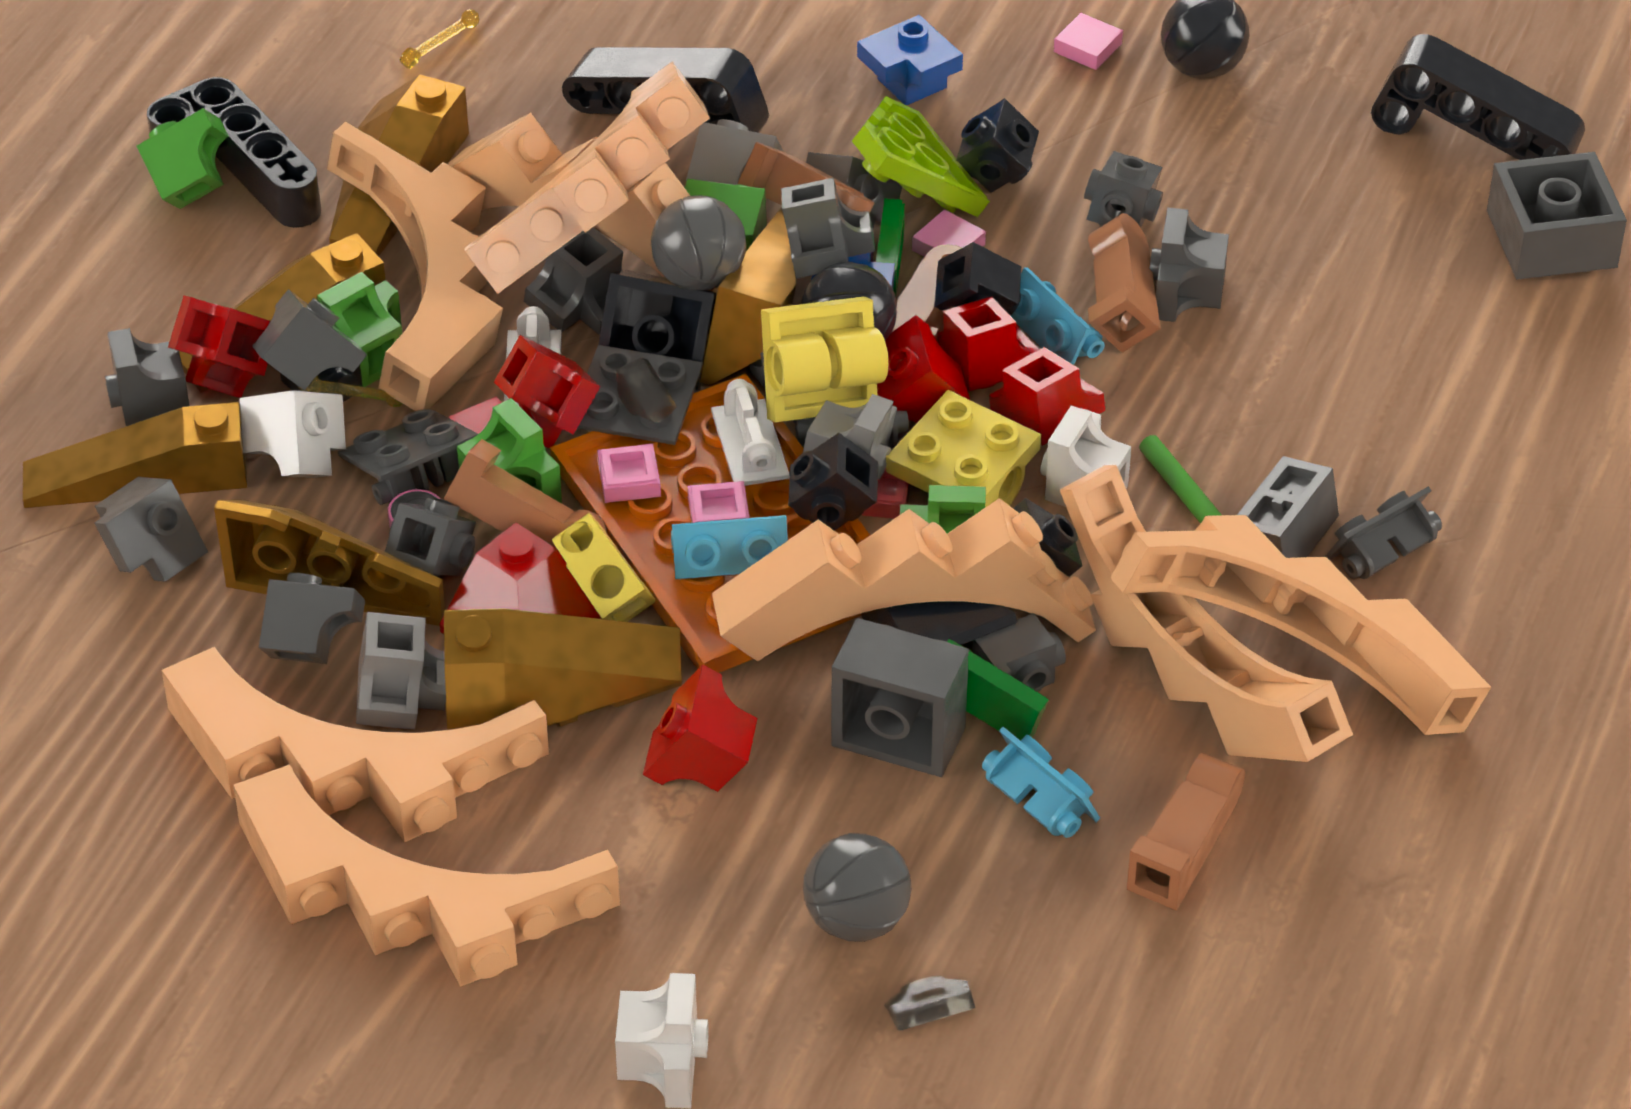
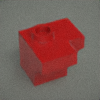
(983, 341)
(219, 345)
(918, 370)
(547, 387)
(1041, 391)
(701, 735)

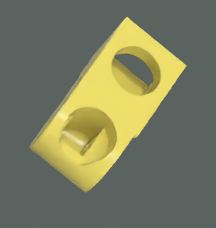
(602, 571)

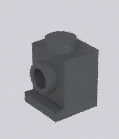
(1023, 651)

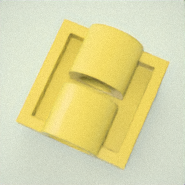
(820, 356)
(965, 447)

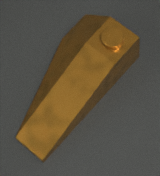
(421, 122)
(310, 277)
(761, 282)
(190, 445)
(272, 541)
(560, 661)

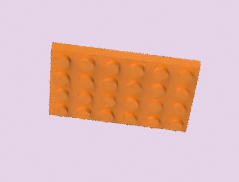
(644, 526)

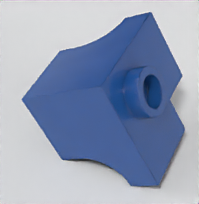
(910, 59)

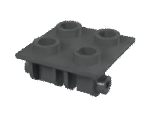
(610, 415)
(403, 452)

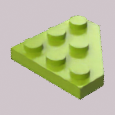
(908, 150)

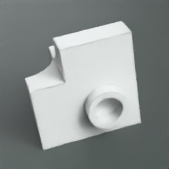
(294, 430)
(1079, 449)
(661, 1038)

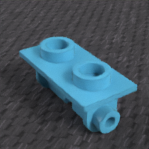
(1053, 321)
(724, 545)
(1058, 797)

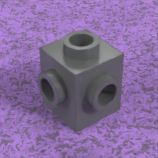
(1124, 187)
(432, 537)

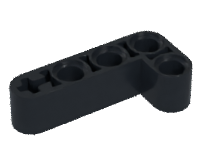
(718, 75)
(1475, 99)
(254, 150)

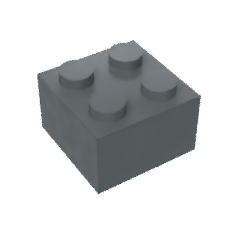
(1556, 215)
(899, 697)

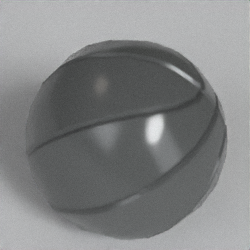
(698, 242)
(857, 887)

